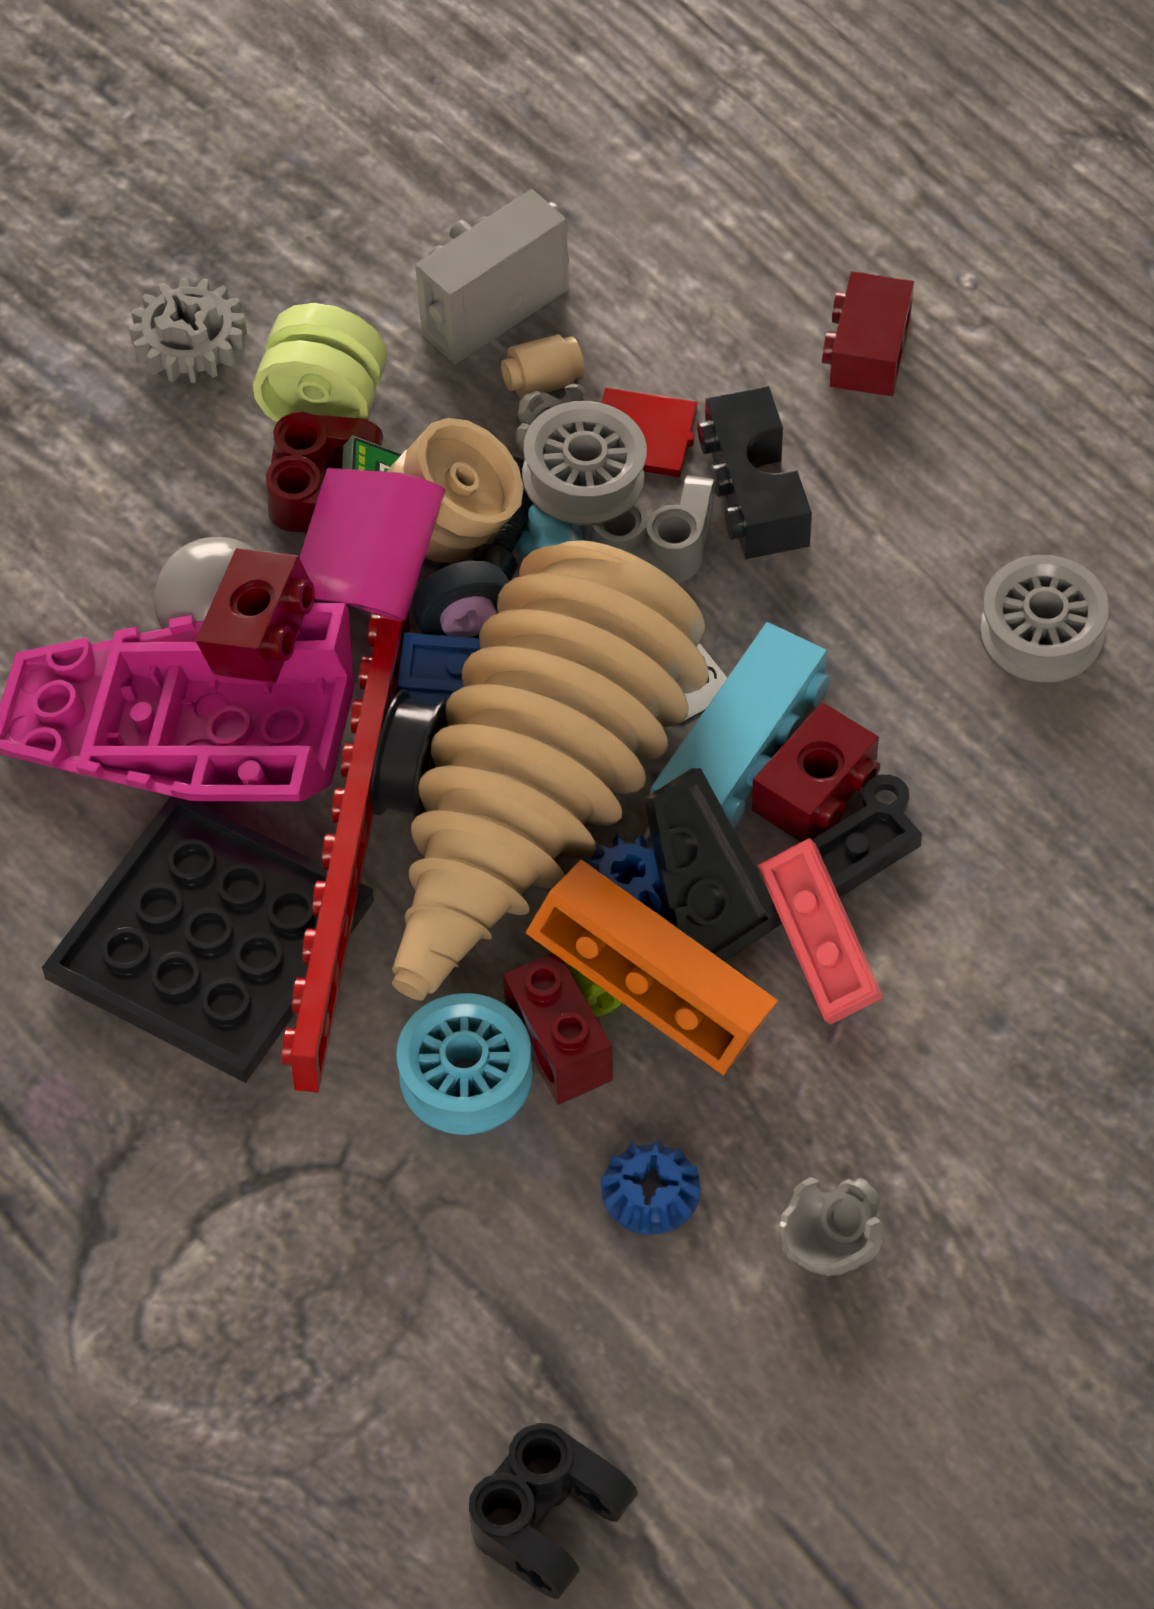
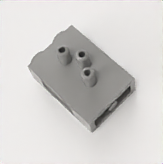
(492, 275)

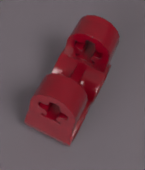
(301, 454)

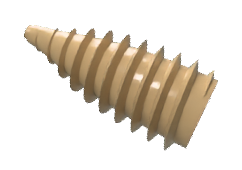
(540, 738)

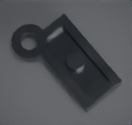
(870, 837)

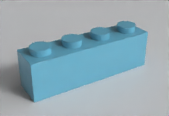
(752, 716)

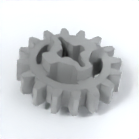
(188, 330)

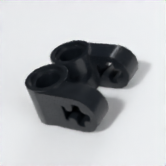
(533, 1495)

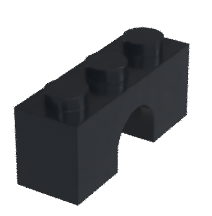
(763, 508)

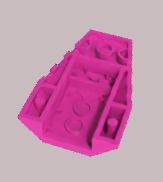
(163, 723)

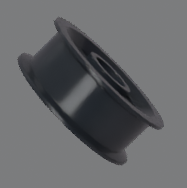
(404, 753)

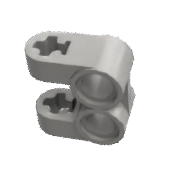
(669, 537)

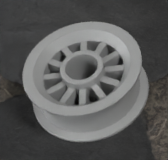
(584, 462)
(1039, 647)

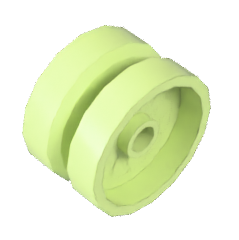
(320, 364)

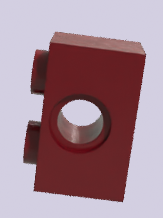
(256, 615)
(821, 746)

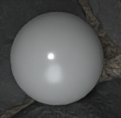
(192, 578)

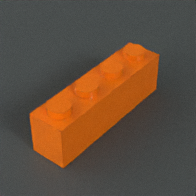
(651, 966)

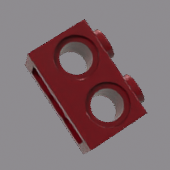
(561, 1027)

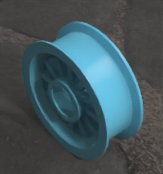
(431, 1080)

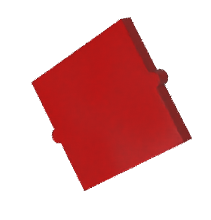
(664, 423)

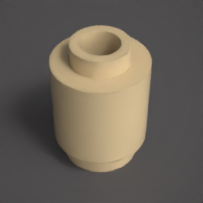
(542, 365)

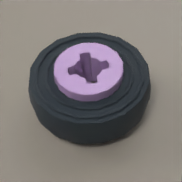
(458, 599)

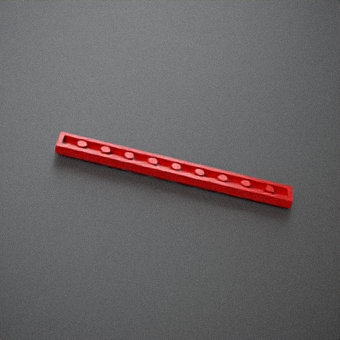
(344, 859)

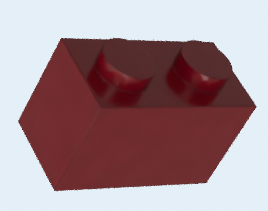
(869, 334)

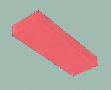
(820, 931)

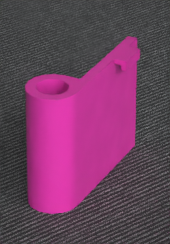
(370, 539)

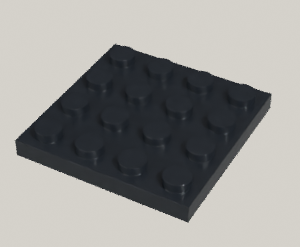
(198, 936)

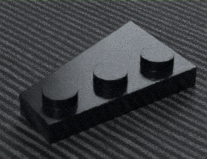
(704, 869)

